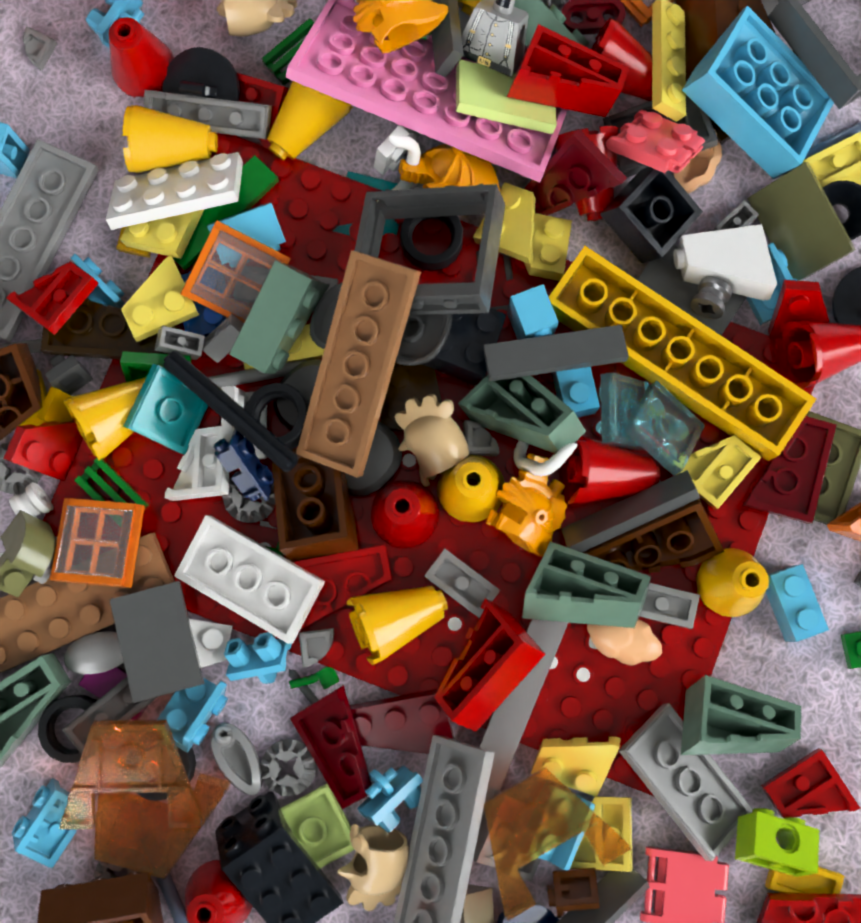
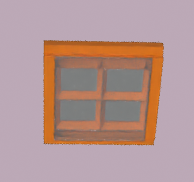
(230, 272)
(97, 542)

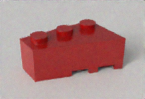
(567, 75)
(488, 668)

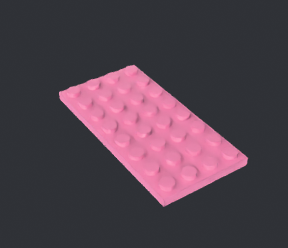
(409, 92)

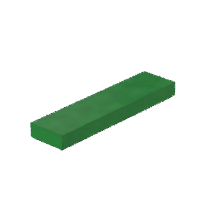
(255, 183)

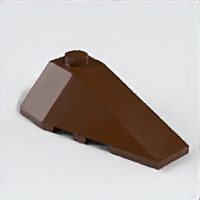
(672, 539)

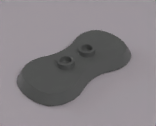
(421, 338)
(384, 452)

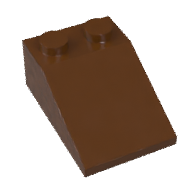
(313, 511)

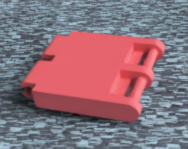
(656, 142)
(684, 887)

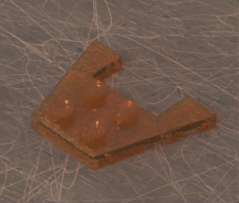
(131, 759)
(534, 820)
(136, 832)

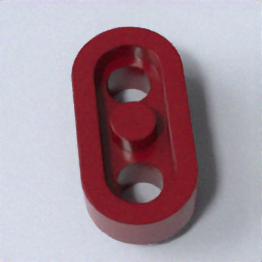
(591, 14)

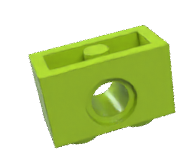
(758, 845)

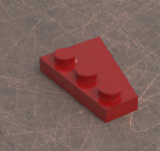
(345, 577)
(810, 908)

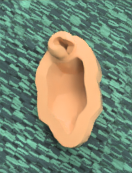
(700, 168)
(626, 644)

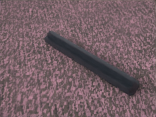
(231, 411)

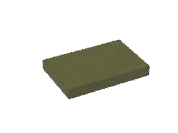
(801, 222)
(840, 471)

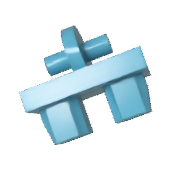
(101, 22)
(258, 659)
(387, 793)

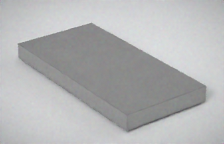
(686, 786)

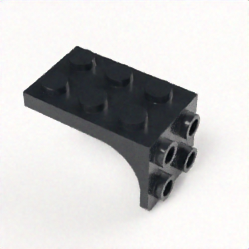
(272, 865)

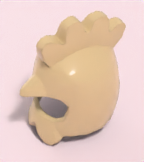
(254, 16)
(431, 436)
(376, 867)

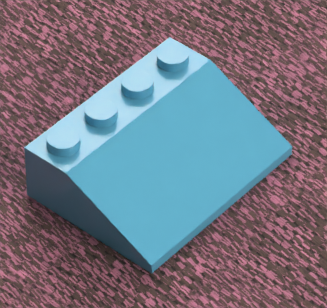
(760, 94)

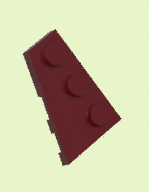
(401, 722)

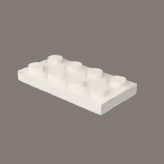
(175, 190)
(249, 579)

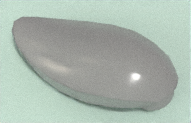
(94, 653)
(236, 758)

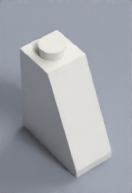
(733, 255)

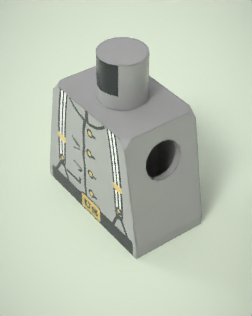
(496, 35)

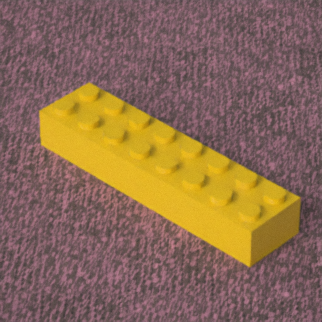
(683, 355)

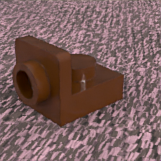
(573, 890)

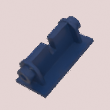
(254, 478)

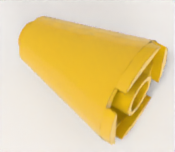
(303, 120)
(164, 139)
(103, 414)
(466, 501)
(732, 583)
(394, 618)

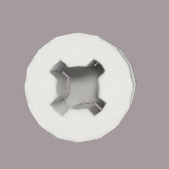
(32, 501)

